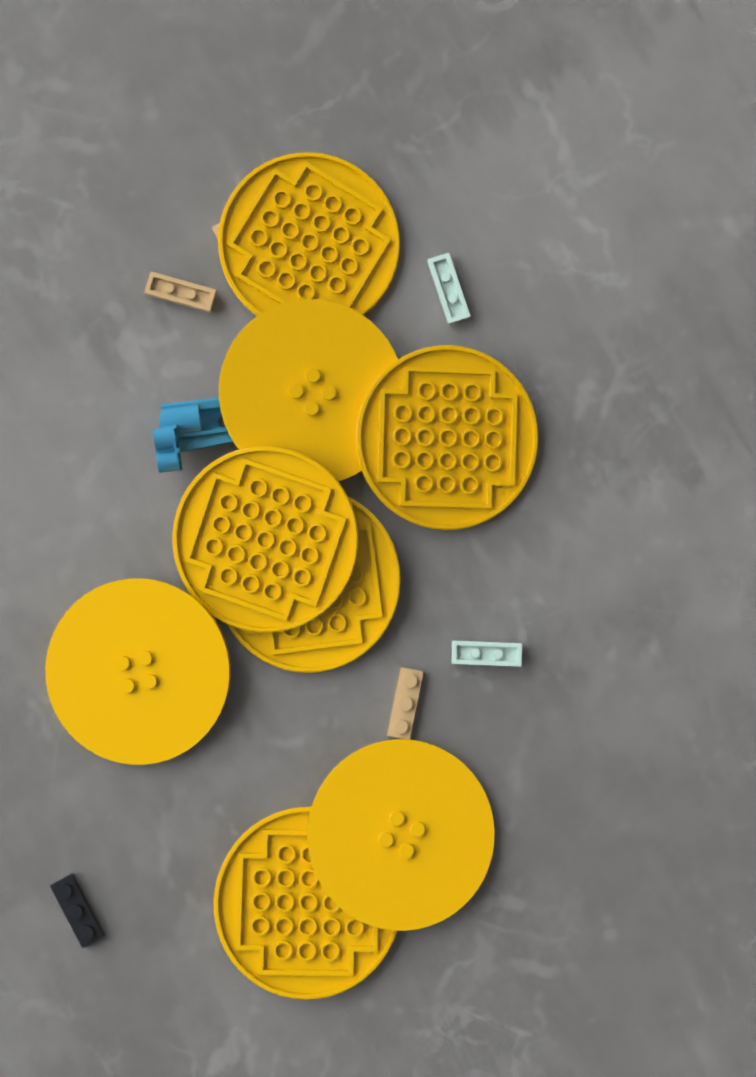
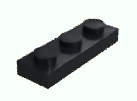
(77, 910)

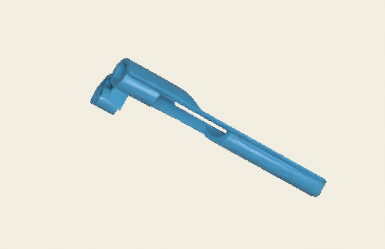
(187, 428)

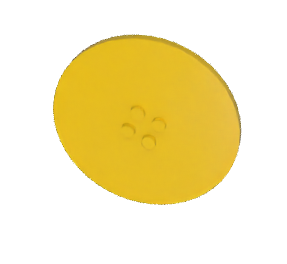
(308, 232)
(301, 380)
(446, 437)
(265, 539)
(351, 622)
(138, 671)
(400, 834)
(282, 922)

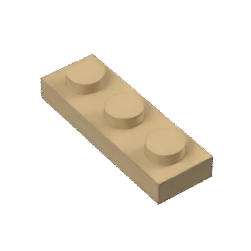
(180, 292)
(405, 703)

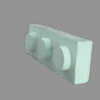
(448, 289)
(486, 653)

